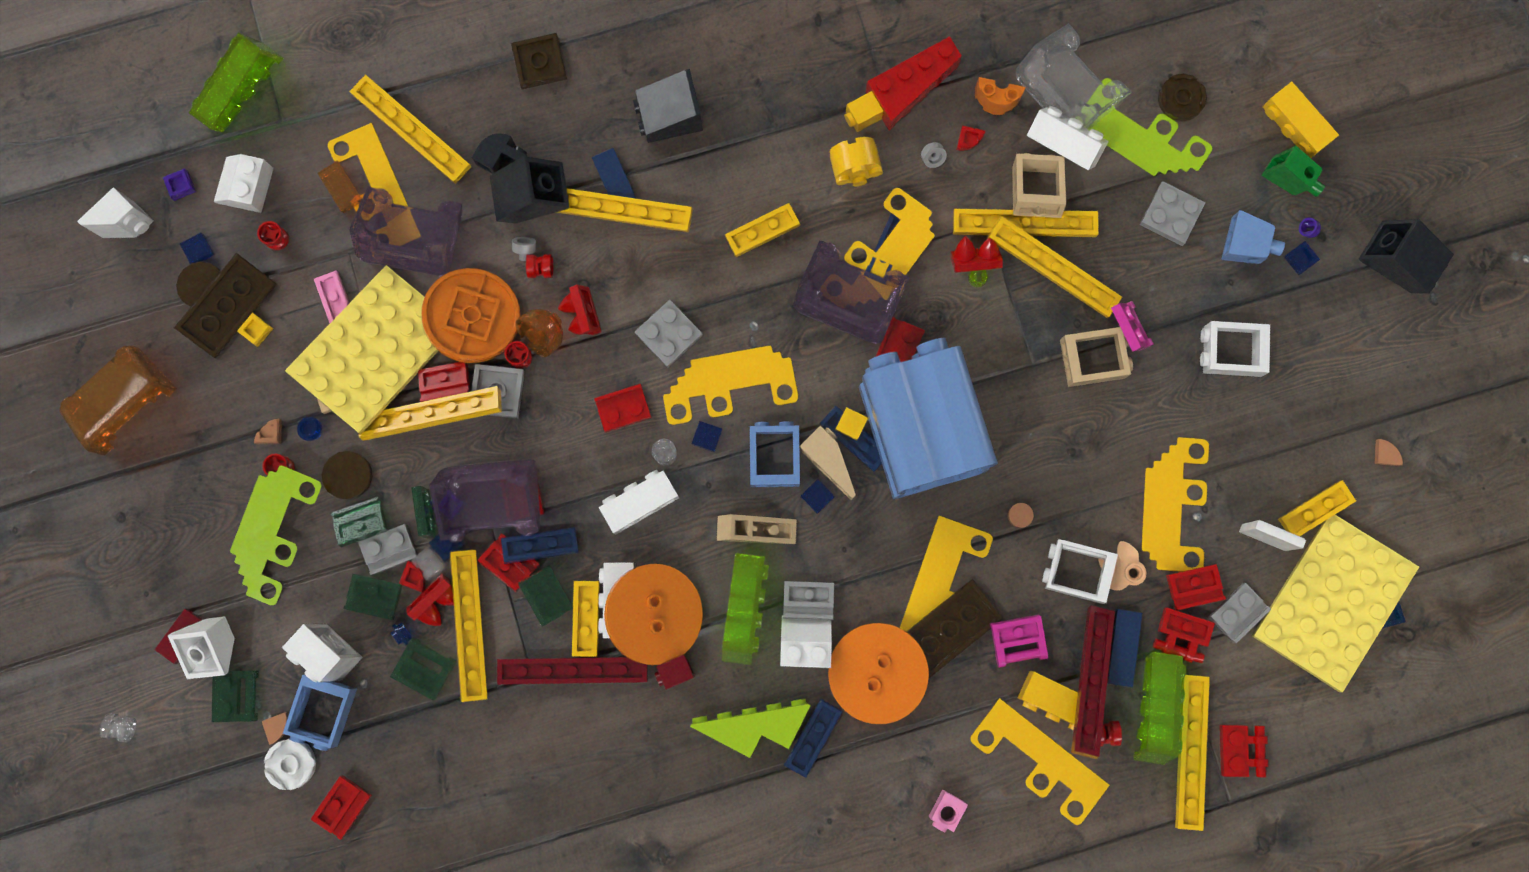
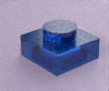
(707, 436)
(444, 547)

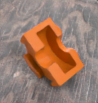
(997, 100)

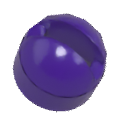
(1309, 223)

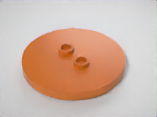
(470, 315)
(653, 614)
(878, 673)

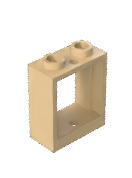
(1035, 204)
(1071, 358)

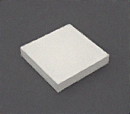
(1272, 535)

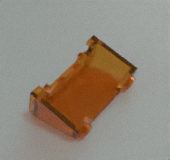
(113, 398)

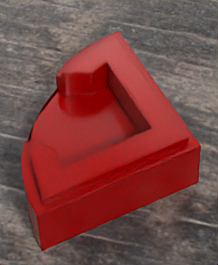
(969, 138)
(413, 577)

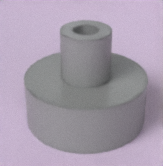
(933, 155)
(523, 246)

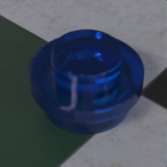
(309, 428)
(401, 634)

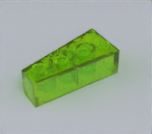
(233, 82)
(743, 608)
(1161, 709)

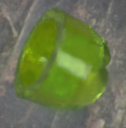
(972, 278)

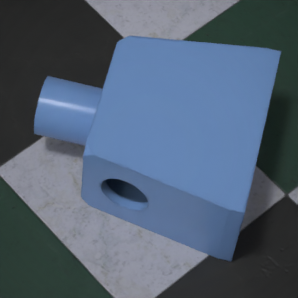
(1250, 240)

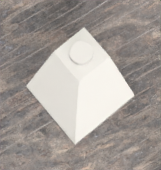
(204, 647)

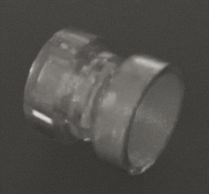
(662, 449)
(429, 563)
(118, 727)

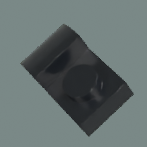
(495, 150)

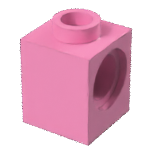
(947, 799)

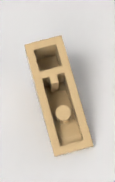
(827, 457)
(756, 529)

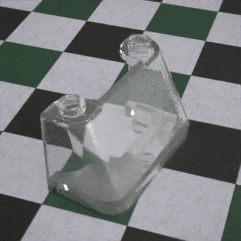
(1063, 80)

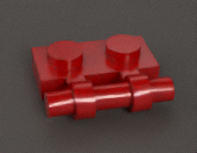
(1184, 627)
(1235, 753)

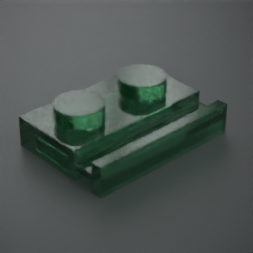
(423, 512)
(359, 522)
(545, 595)
(373, 596)

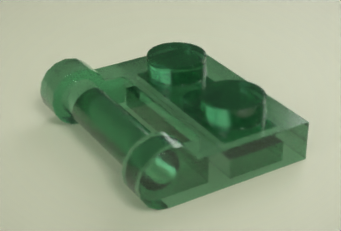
(419, 676)
(227, 697)

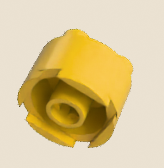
(855, 161)

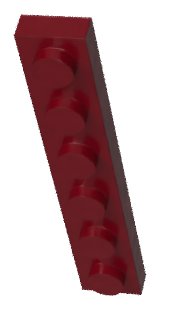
(570, 670)
(1093, 682)

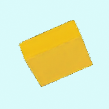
(255, 329)
(851, 423)

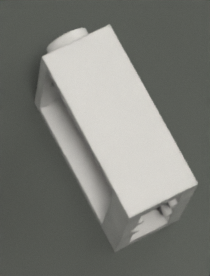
(1260, 349)
(1105, 576)

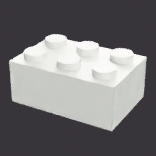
(321, 653)

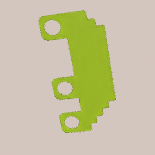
(1147, 146)
(259, 527)

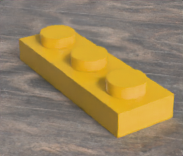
(762, 230)
(1317, 509)
(585, 618)

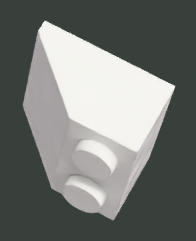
(244, 182)
(116, 217)
(806, 643)

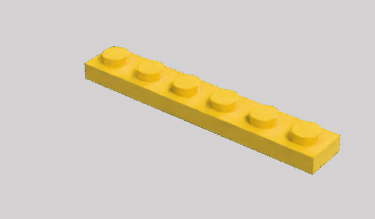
(410, 129)
(629, 210)
(984, 220)
(1054, 267)
(434, 413)
(468, 625)
(1192, 760)

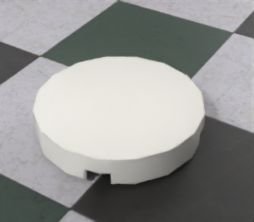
(289, 764)

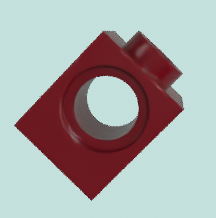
(674, 672)

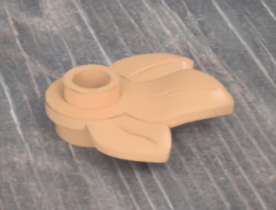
(1126, 560)

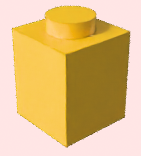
(863, 112)

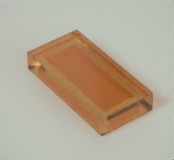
(340, 187)

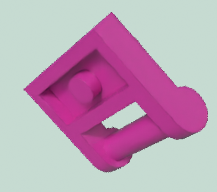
(1131, 326)
(1015, 633)

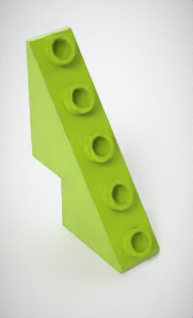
(744, 730)

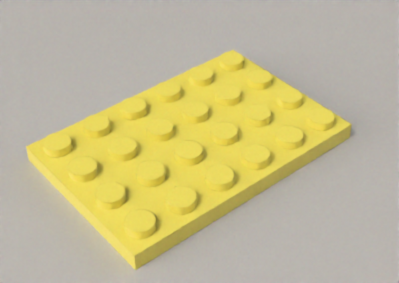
(367, 351)
(1335, 602)

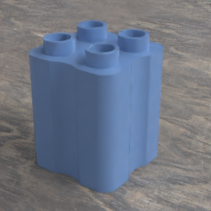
(926, 418)

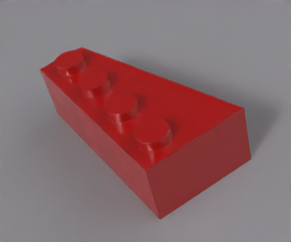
(913, 79)

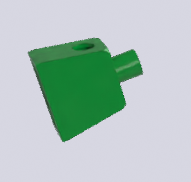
(1294, 172)

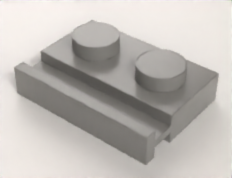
(388, 549)
(808, 600)
(1239, 613)

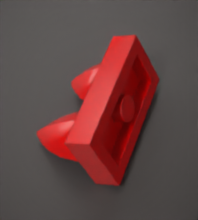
(967, 258)
(581, 302)
(423, 606)

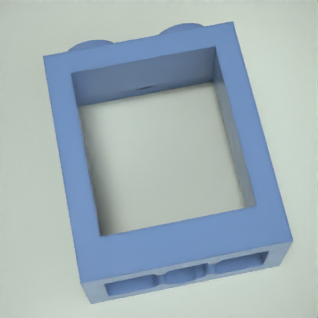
(774, 480)
(298, 707)

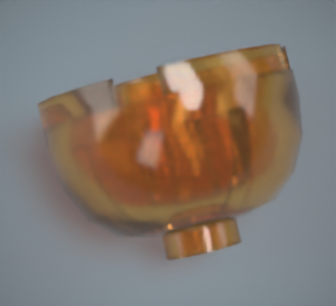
(542, 330)

